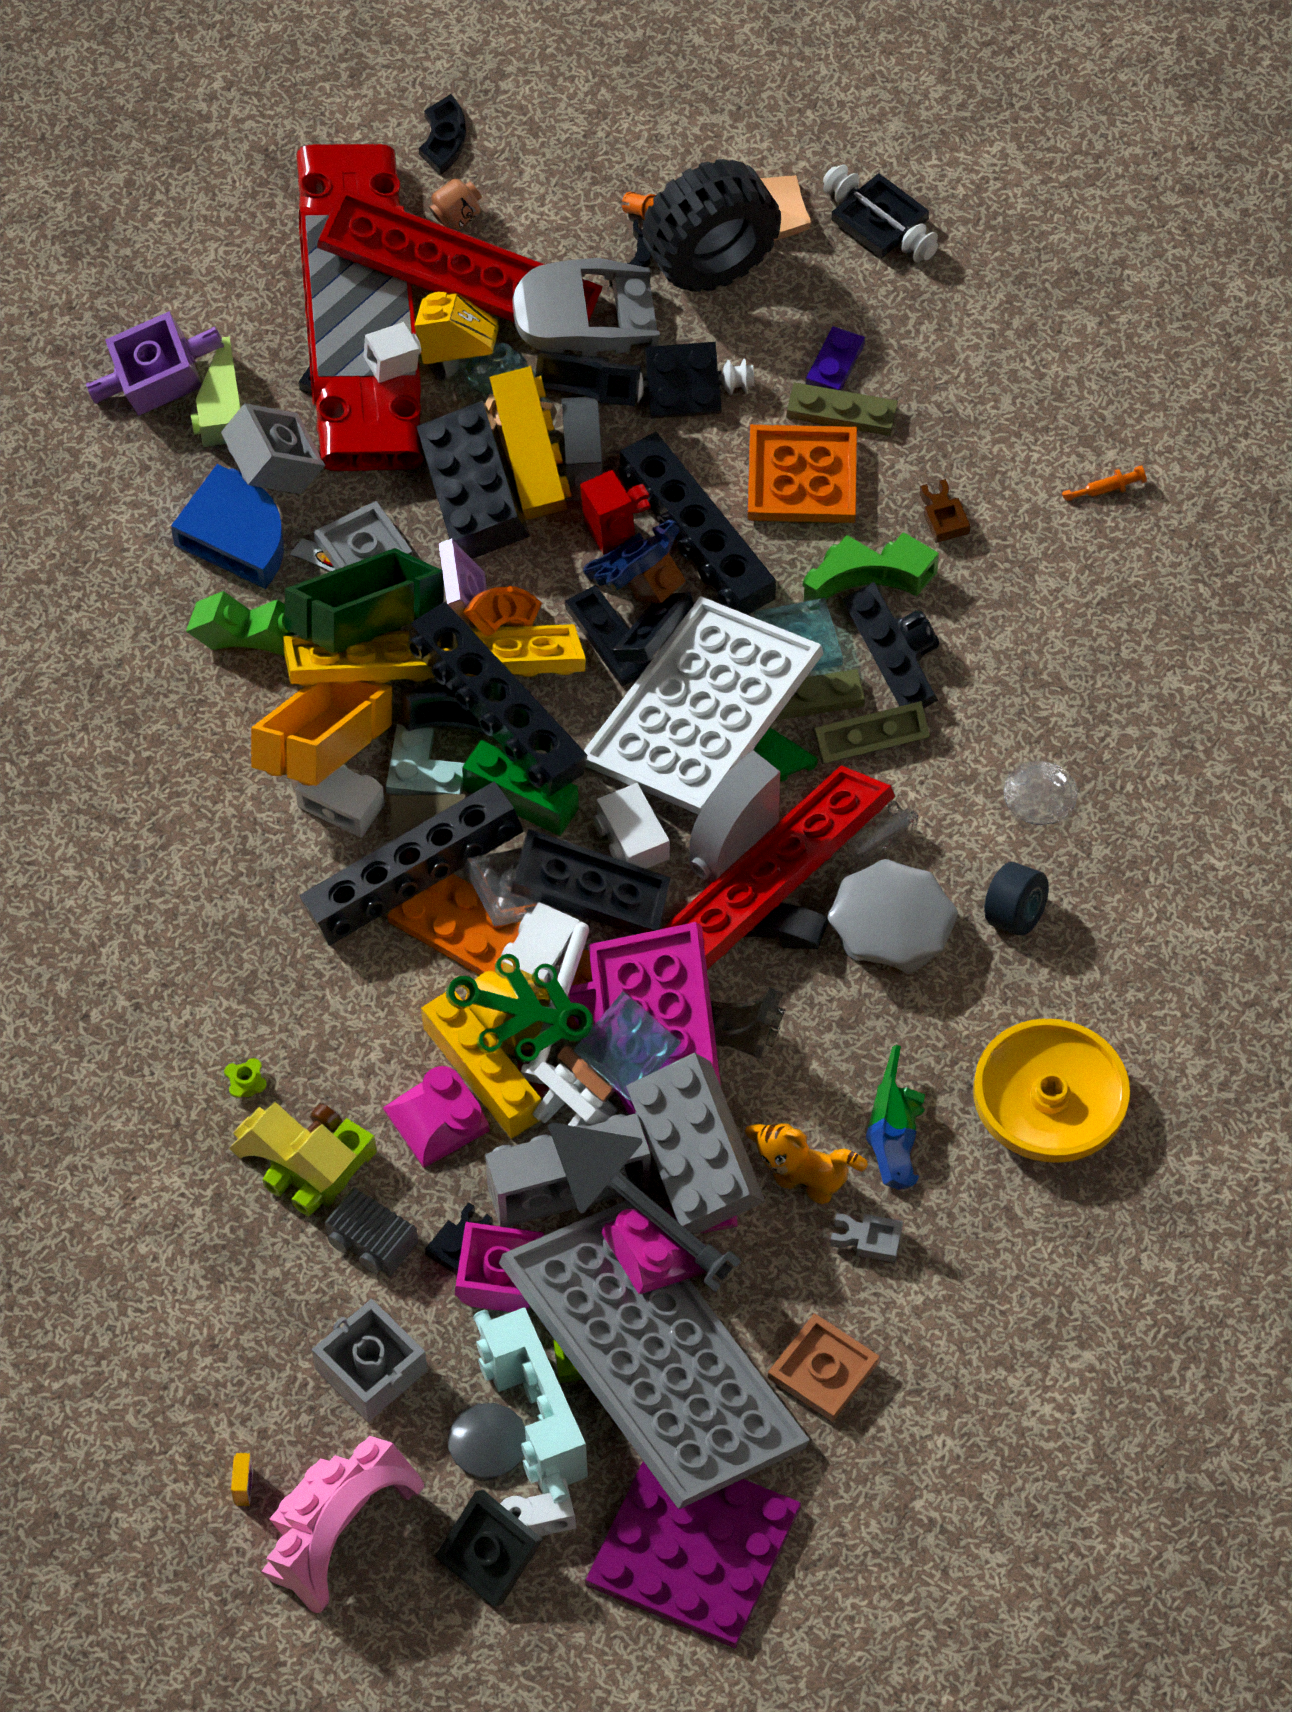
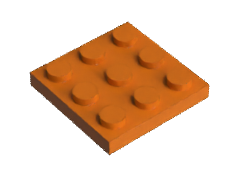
(802, 473)

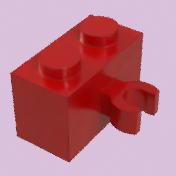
(610, 509)

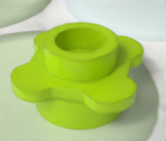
(249, 1087)

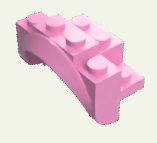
(324, 1507)

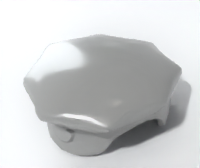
(892, 915)

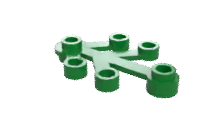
(525, 1008)

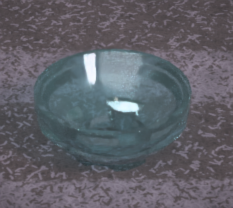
(480, 368)

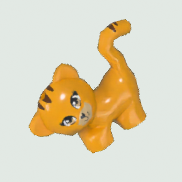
(793, 1163)

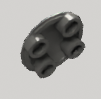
(487, 1440)

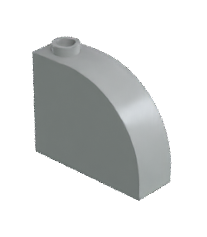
(735, 816)

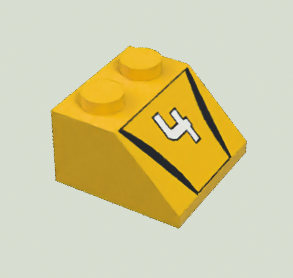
(453, 328)

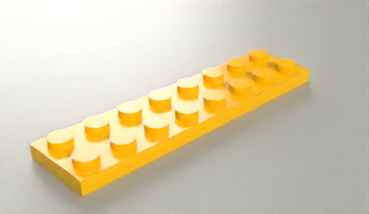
(388, 657)

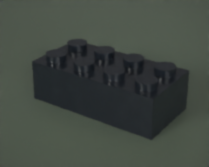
(473, 480)

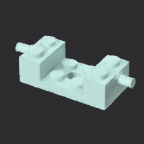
(515, 1356)

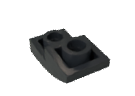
(793, 926)

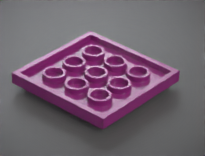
(697, 1561)

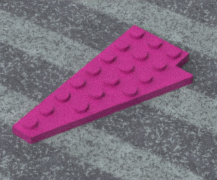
(669, 980)

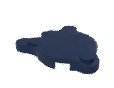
(632, 557)

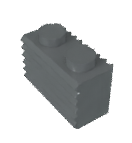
(371, 1233)

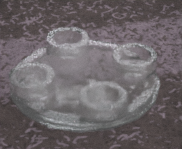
(1040, 793)

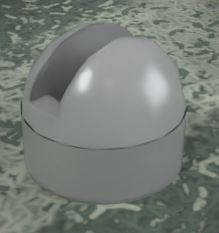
(445, 369)

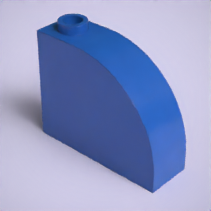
(232, 527)

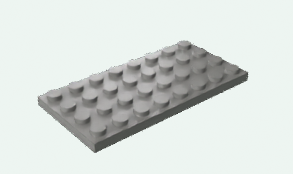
(655, 1363)

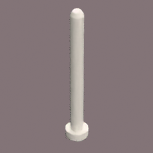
(565, 979)

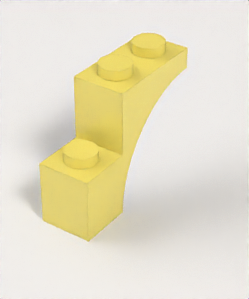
(278, 1137)

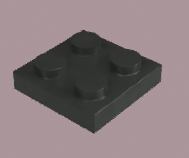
(488, 1548)

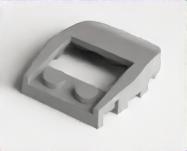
(553, 310)

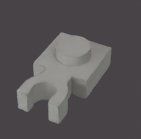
(874, 1238)

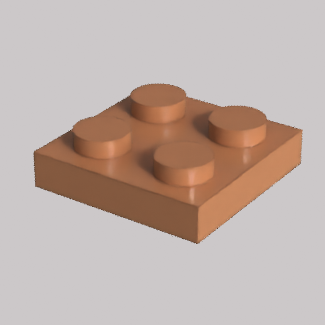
(823, 1367)

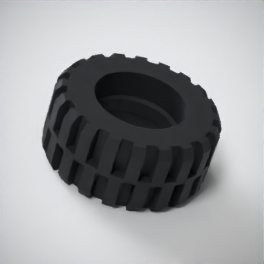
(711, 225)

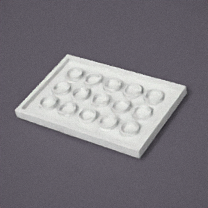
(701, 704)

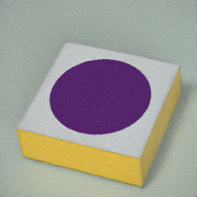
(242, 1479)

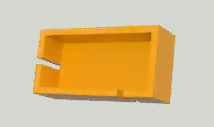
(320, 729)

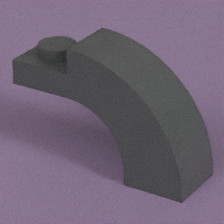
(581, 442)

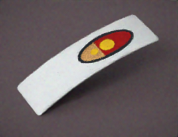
(312, 552)

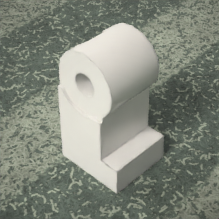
(542, 1513)

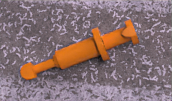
(1108, 484)

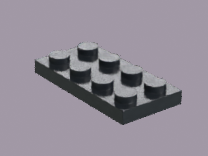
(590, 884)

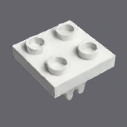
(569, 1090)

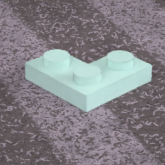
(413, 770)

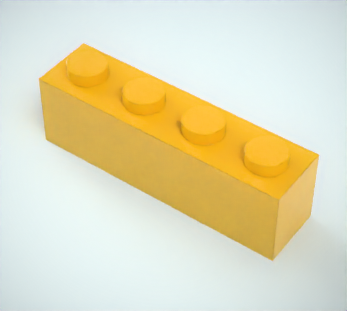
(528, 442)
(488, 1074)

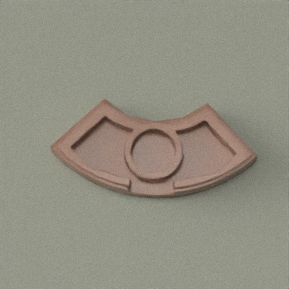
(586, 1074)

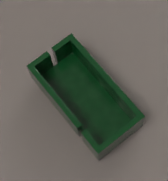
(363, 600)

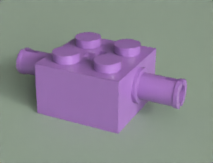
(154, 363)

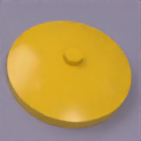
(1051, 1090)

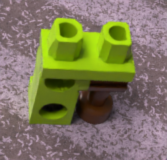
(308, 1197)

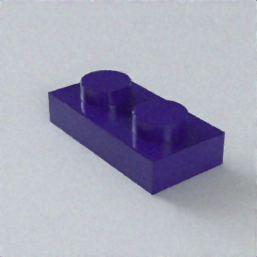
(835, 359)

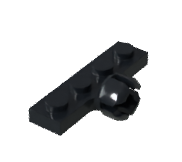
(895, 644)

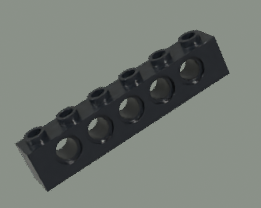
(654, 458)
(492, 680)
(411, 863)

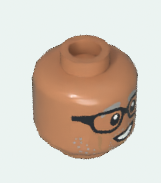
(455, 204)

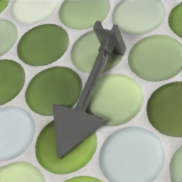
(595, 1160)

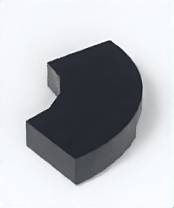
(446, 134)

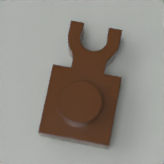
(944, 516)

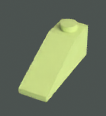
(217, 398)

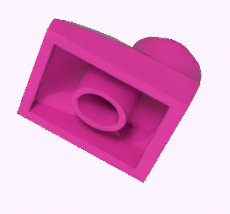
(437, 1115)
(648, 1252)
(480, 1277)

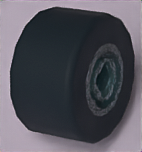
(1016, 898)

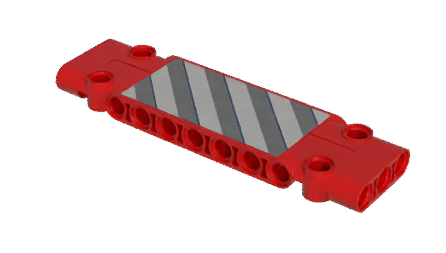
(358, 419)

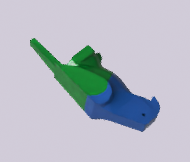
(894, 1127)

